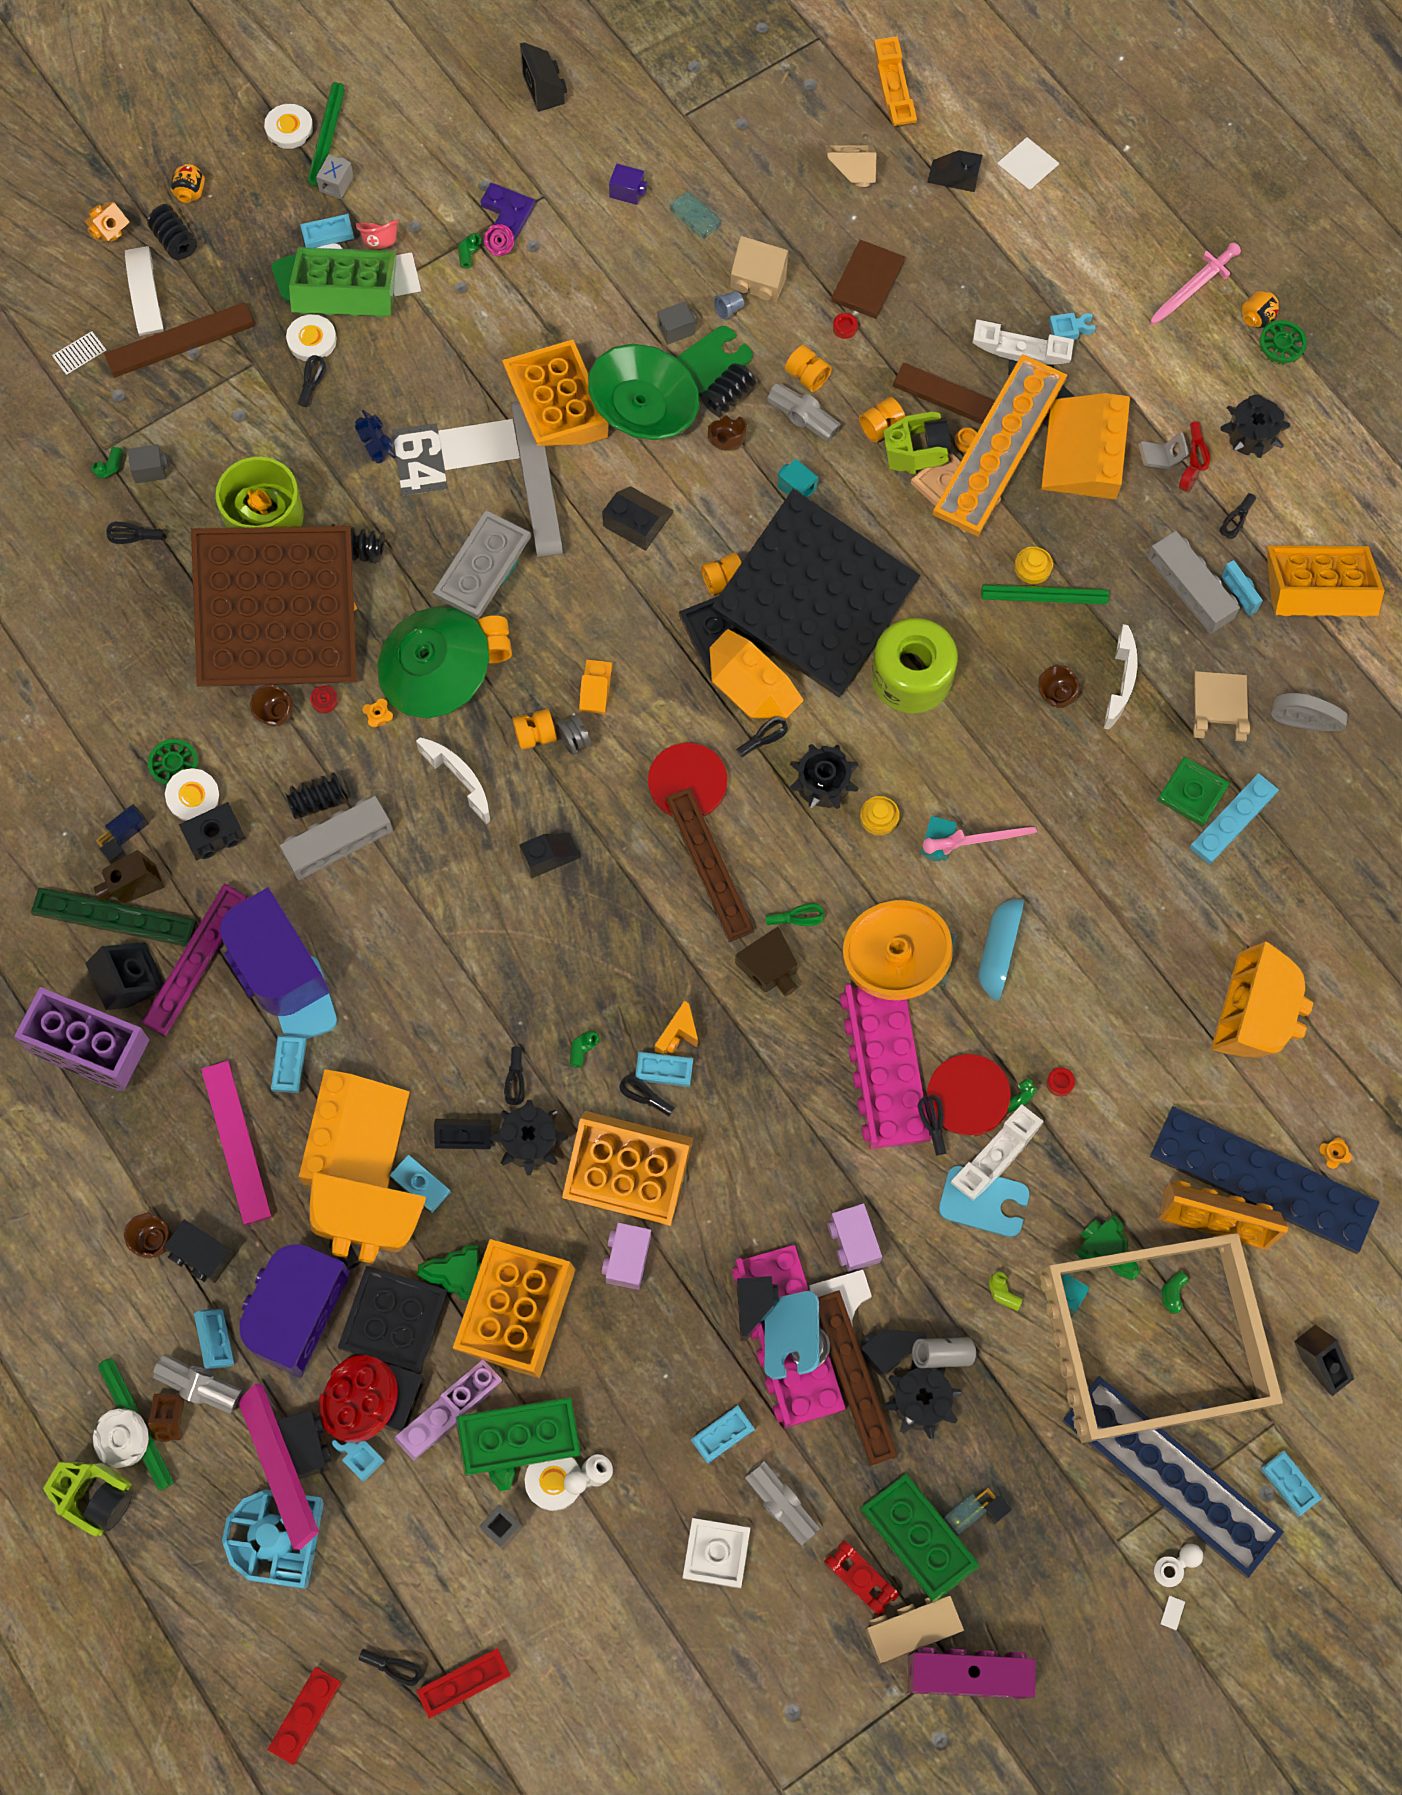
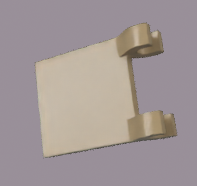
(1220, 700)

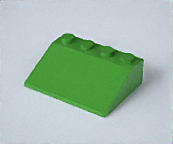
(343, 281)

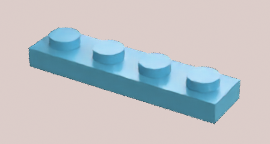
(1234, 819)

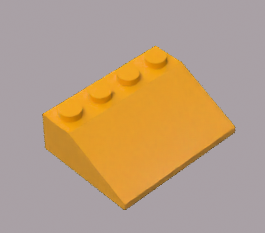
(555, 396)
(1086, 445)
(1324, 580)
(354, 1130)
(627, 1167)
(1221, 1216)
(514, 1308)

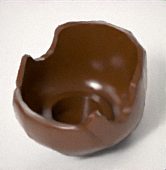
(727, 433)
(1059, 686)
(271, 705)
(147, 1235)

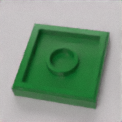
(1193, 791)

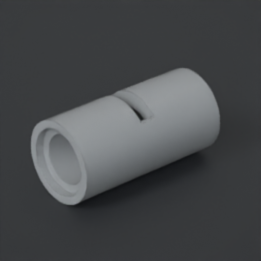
(944, 1352)

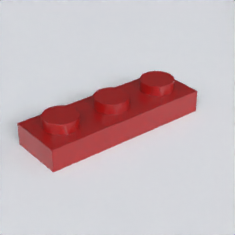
(463, 1683)
(304, 1716)

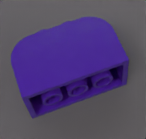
(270, 956)
(291, 1306)

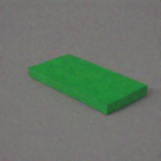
(517, 1436)
(920, 1538)

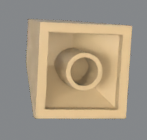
(855, 162)

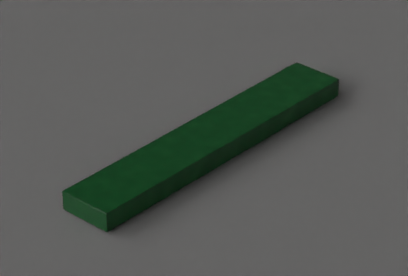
(113, 917)

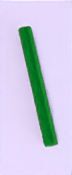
(326, 131)
(1044, 594)
(123, 1399)

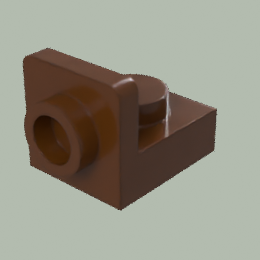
(166, 1417)

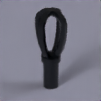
(309, 387)
(1242, 511)
(140, 533)
(756, 742)
(515, 1068)
(653, 1099)
(934, 1128)
(382, 1663)

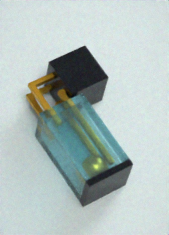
(971, 1510)

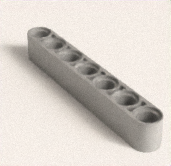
(538, 488)

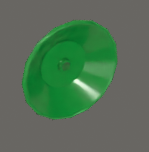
(643, 391)
(443, 678)

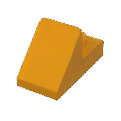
(595, 686)
(680, 1026)

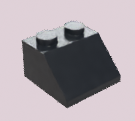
(542, 77)
(635, 516)
(124, 975)

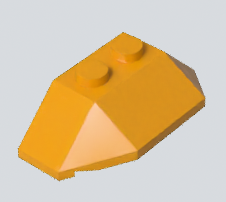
(751, 678)

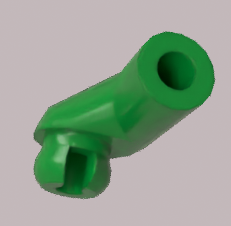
(467, 248)
(105, 469)
(580, 1046)
(1028, 1090)
(1171, 1294)

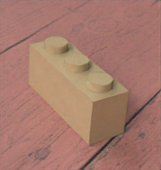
(913, 1628)

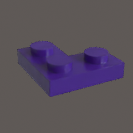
(510, 205)

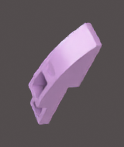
(440, 1417)

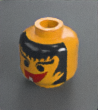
(188, 183)
(1260, 309)

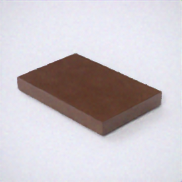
(868, 279)

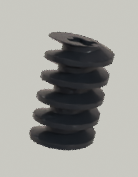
(171, 232)
(727, 388)
(366, 546)
(314, 795)

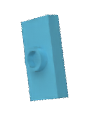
(327, 231)
(1241, 587)
(288, 1064)
(664, 1069)
(419, 1181)
(213, 1338)
(722, 1434)
(1291, 1483)

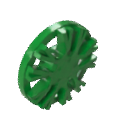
(1282, 342)
(171, 761)

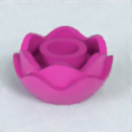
(491, 239)

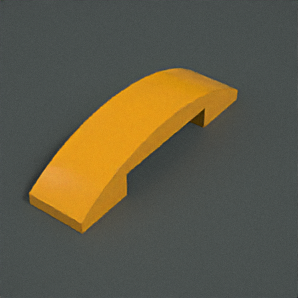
(893, 82)

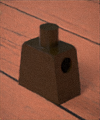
(129, 878)
(769, 962)

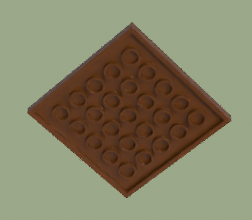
(273, 606)

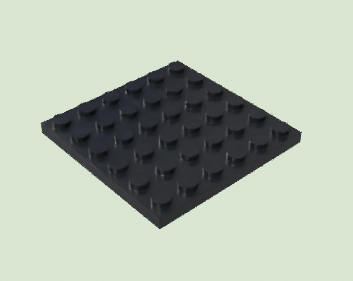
(815, 593)

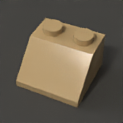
(759, 269)

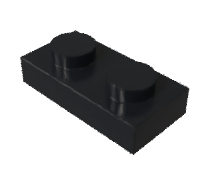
(462, 1133)

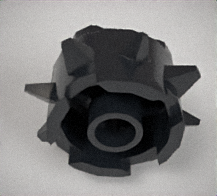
(1255, 426)
(820, 790)
(527, 1121)
(913, 1412)

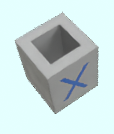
(334, 176)

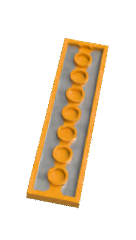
(999, 445)

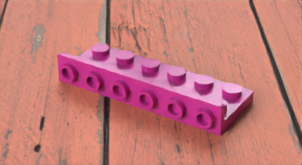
(884, 1068)
(797, 1396)

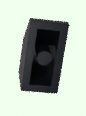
(956, 170)
(548, 852)
(755, 1302)
(888, 1348)
(1324, 1359)

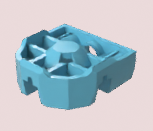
(275, 1545)

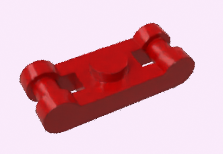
(861, 1578)

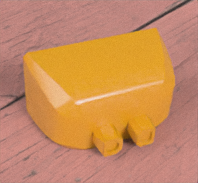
(1262, 1004)
(362, 1216)

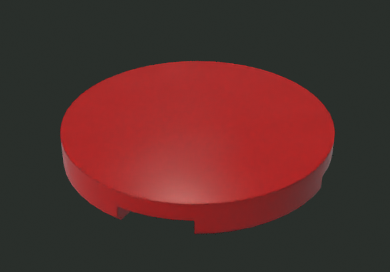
(685, 767)
(972, 1094)
(358, 1399)

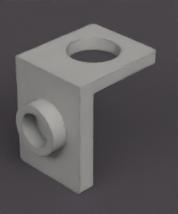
(1162, 455)

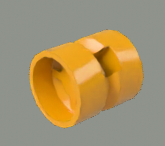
(809, 369)
(880, 418)
(717, 574)
(496, 631)
(534, 729)

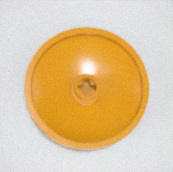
(897, 950)

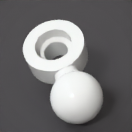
(576, 1481)
(1189, 1556)

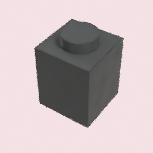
(676, 322)
(147, 463)
(501, 1527)

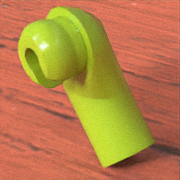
(1000, 1292)

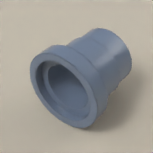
(728, 304)

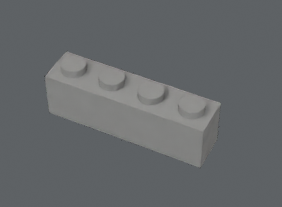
(1193, 582)
(336, 837)

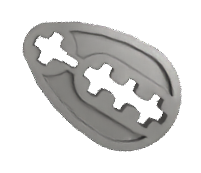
(1308, 713)

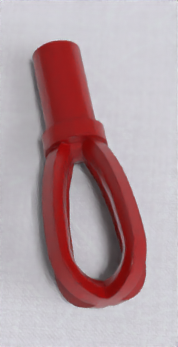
(1198, 440)

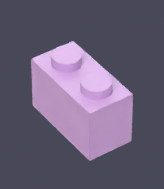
(855, 1238)
(627, 1256)

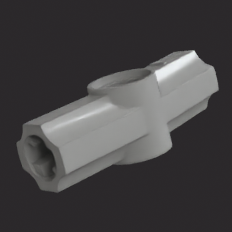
(803, 411)
(197, 1384)
(781, 1503)

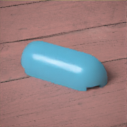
(999, 947)

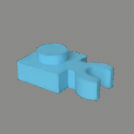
(1069, 327)
(360, 1458)

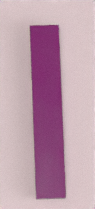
(191, 963)

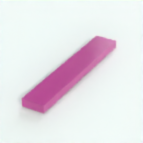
(236, 1143)
(278, 1467)

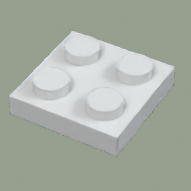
(716, 1553)

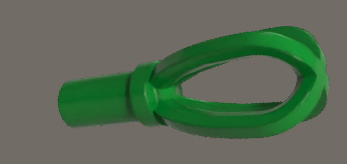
(787, 917)

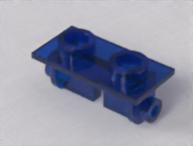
(370, 428)

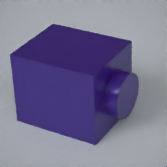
(627, 184)

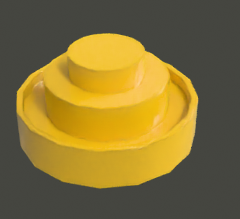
(1033, 565)
(879, 815)

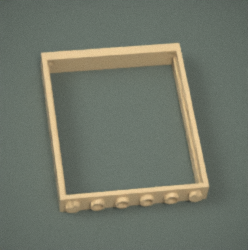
(1246, 1313)

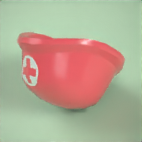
(378, 236)

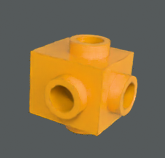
(106, 222)

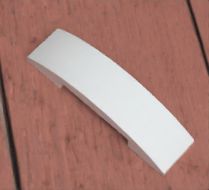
(143, 290)
(1011, 345)
(1125, 651)
(437, 755)
(998, 1153)

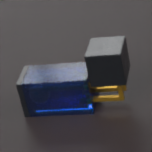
(121, 829)

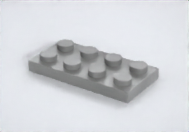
(482, 564)

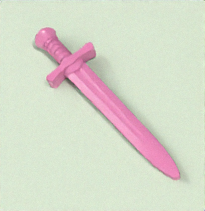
(1202, 277)
(958, 839)

